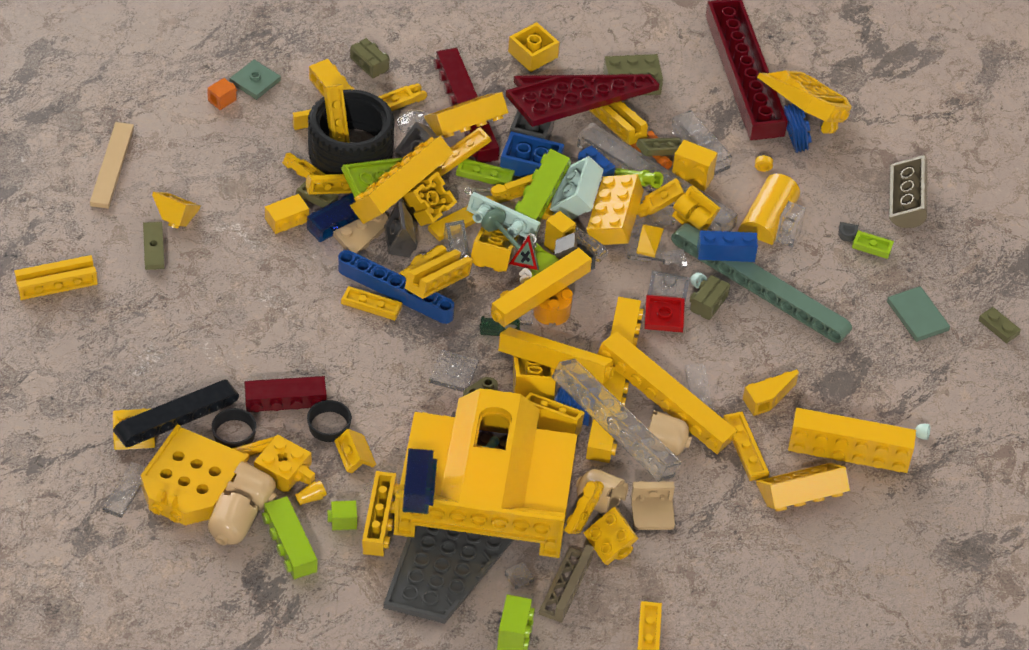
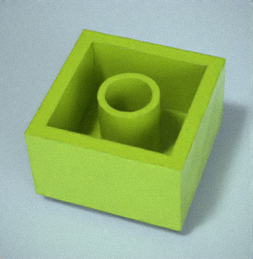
(516, 624)

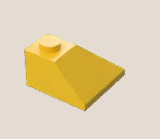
(175, 209)

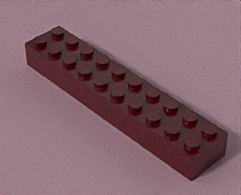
(742, 64)

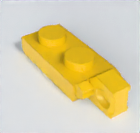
(301, 166)
(660, 198)

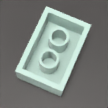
(578, 188)

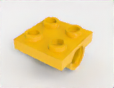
(695, 209)
(611, 536)

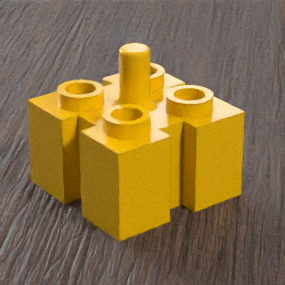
(429, 199)

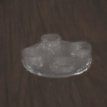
(409, 117)

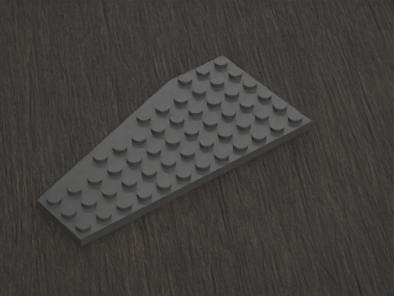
(443, 565)

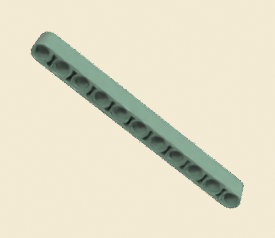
(770, 289)

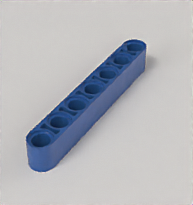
(393, 286)

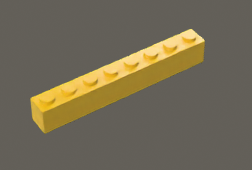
(667, 392)

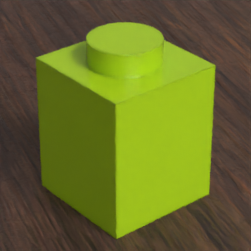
(343, 515)

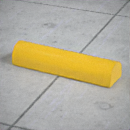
(327, 184)

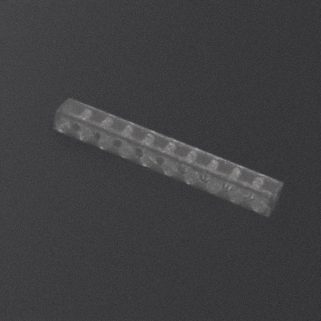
(626, 157)

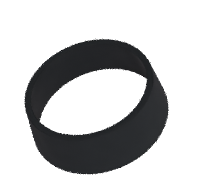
(328, 406)
(234, 414)

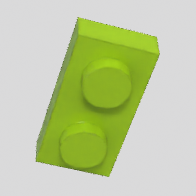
(872, 244)

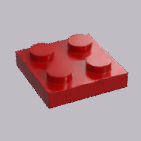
(664, 313)

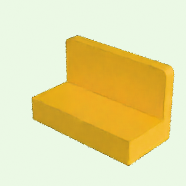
(354, 450)

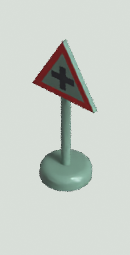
(525, 255)

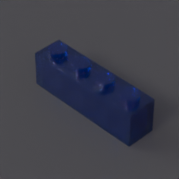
(330, 218)
(419, 481)

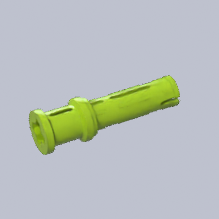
(646, 177)

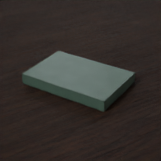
(918, 314)

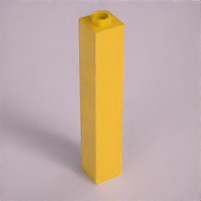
(541, 287)
(551, 353)

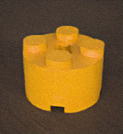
(555, 309)

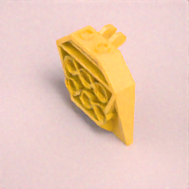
(810, 97)
(188, 476)

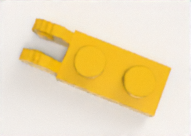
(404, 96)
(511, 189)
(585, 507)

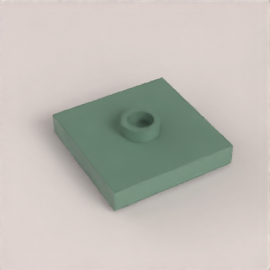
(255, 79)

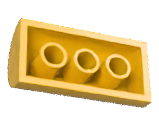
(768, 206)

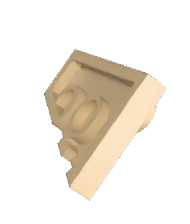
(357, 235)

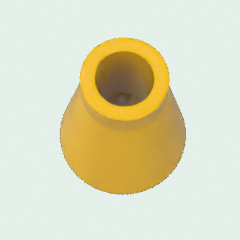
(313, 492)

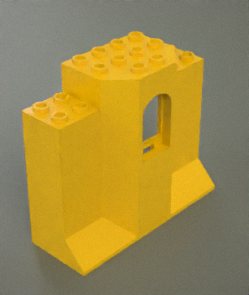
(488, 489)

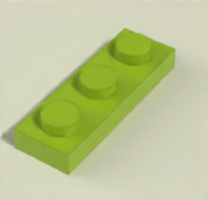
(484, 172)

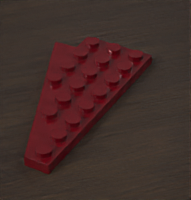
(559, 96)

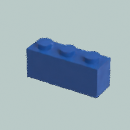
(727, 246)

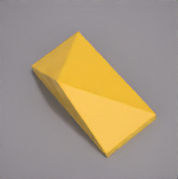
(649, 240)

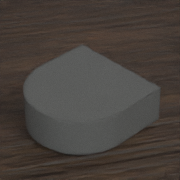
(847, 231)

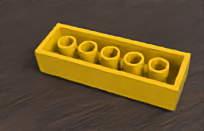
(401, 178)
(852, 440)

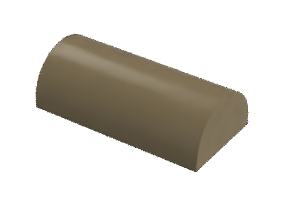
(908, 192)

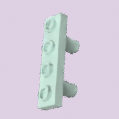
(514, 222)

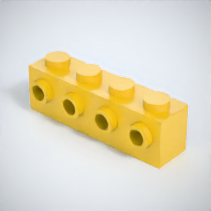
(379, 514)

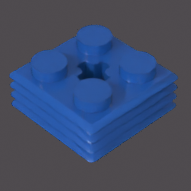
(797, 128)

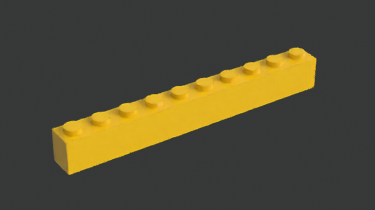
(625, 321)

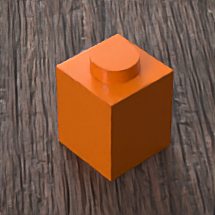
(222, 93)

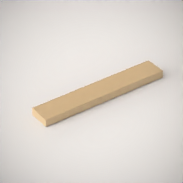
(111, 165)

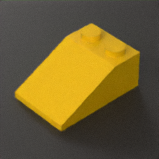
(492, 250)
(533, 378)

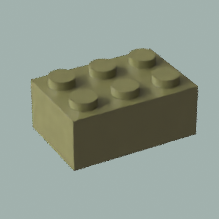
(635, 65)

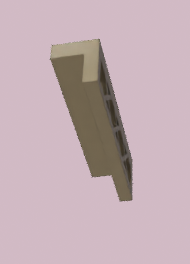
(570, 586)

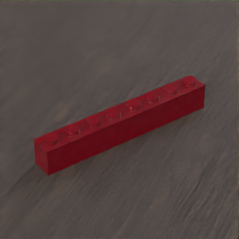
(460, 89)

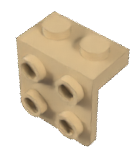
(653, 505)

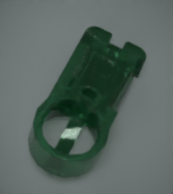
(492, 328)

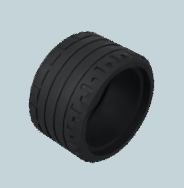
(363, 113)

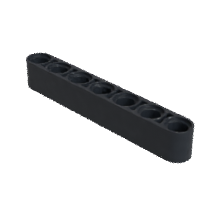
(178, 411)

